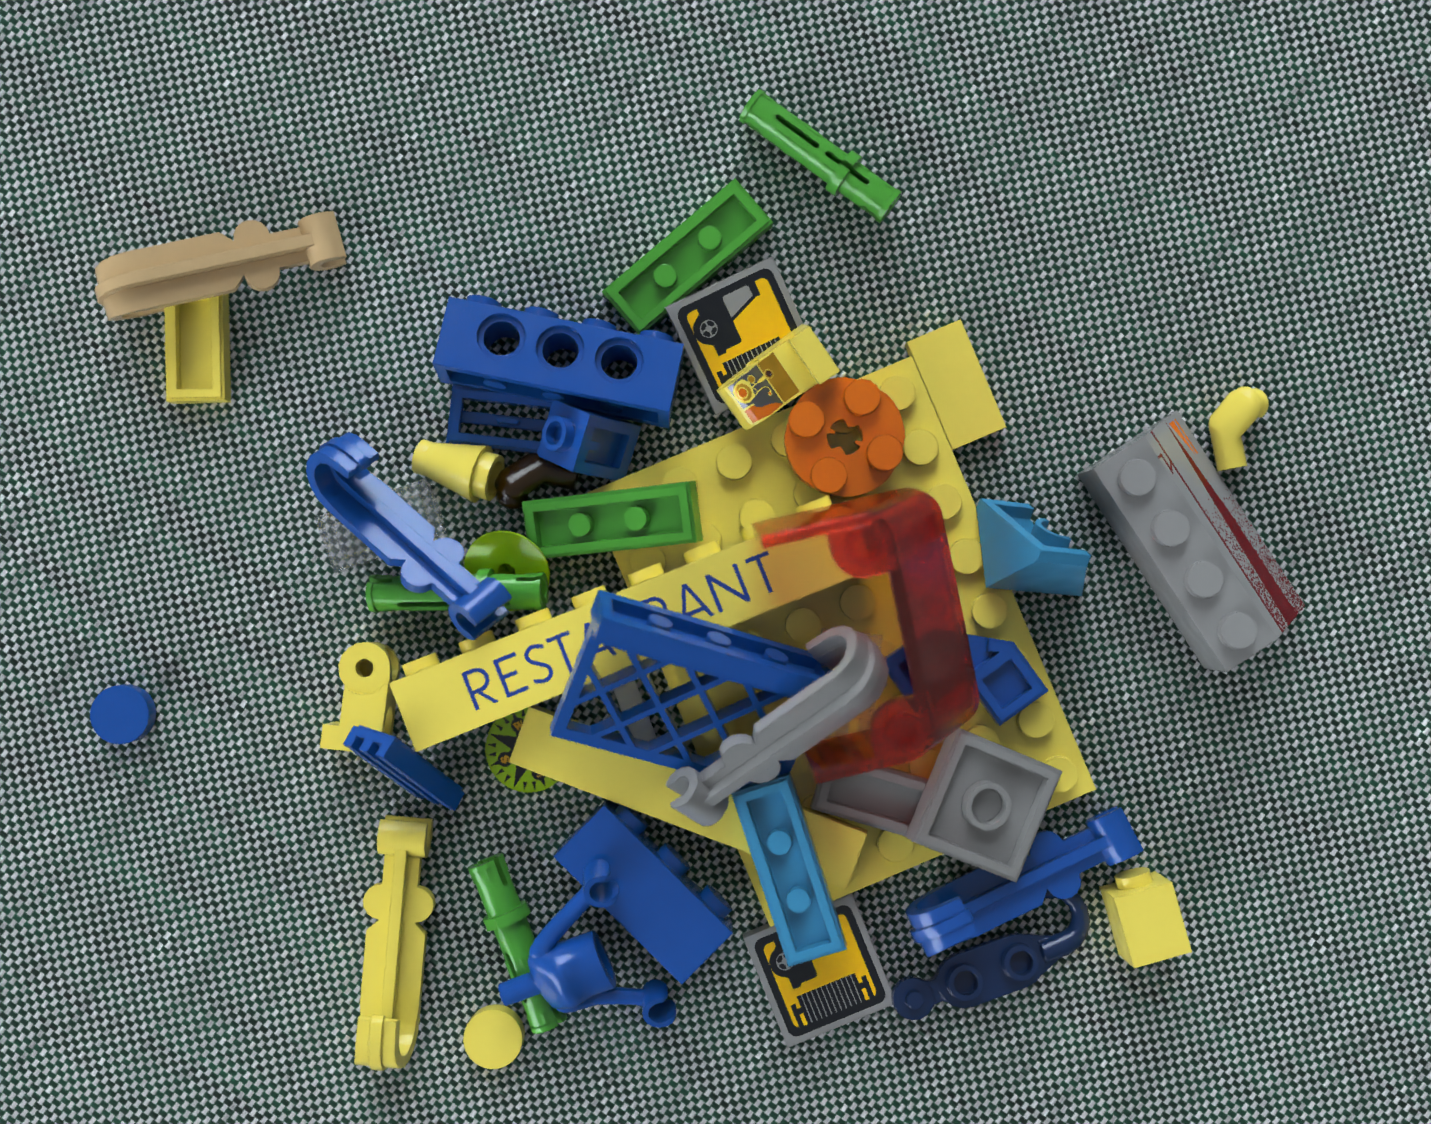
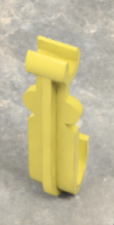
(395, 946)

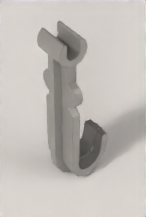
(789, 729)

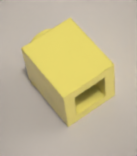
(1145, 917)

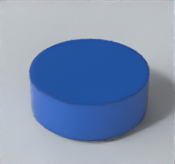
(123, 714)

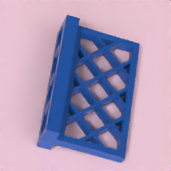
(684, 642)

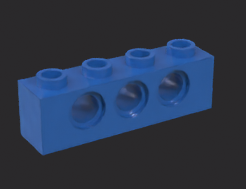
(479, 321)

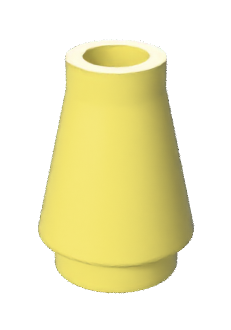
(459, 467)

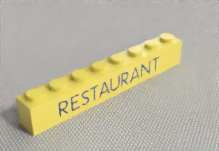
(536, 662)

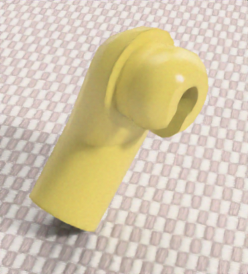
(1231, 421)

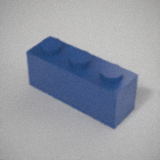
(655, 896)

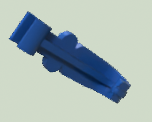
(401, 534)
(985, 900)

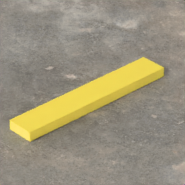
(643, 789)

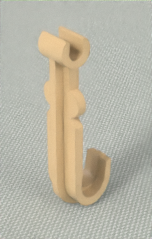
(214, 265)

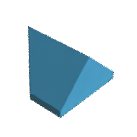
(1027, 554)

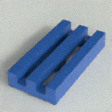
(458, 416)
(404, 766)

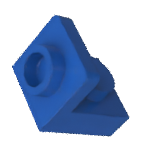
(588, 441)

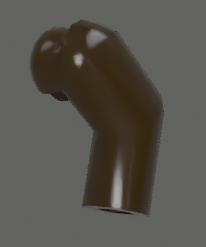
(526, 475)

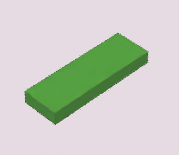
(688, 257)
(614, 520)

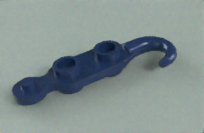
(991, 967)

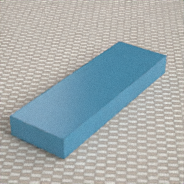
(789, 869)

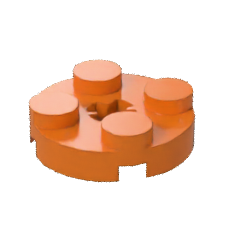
(858, 405)

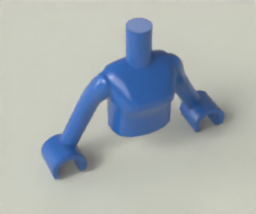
(578, 969)

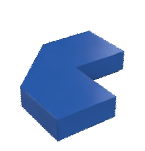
(1001, 671)

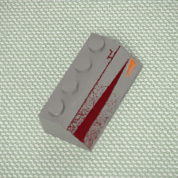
(1193, 544)

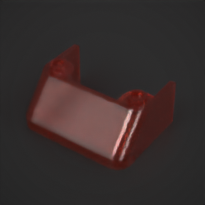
(907, 538)

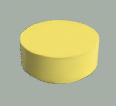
(494, 1036)

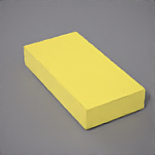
(198, 351)
(956, 384)

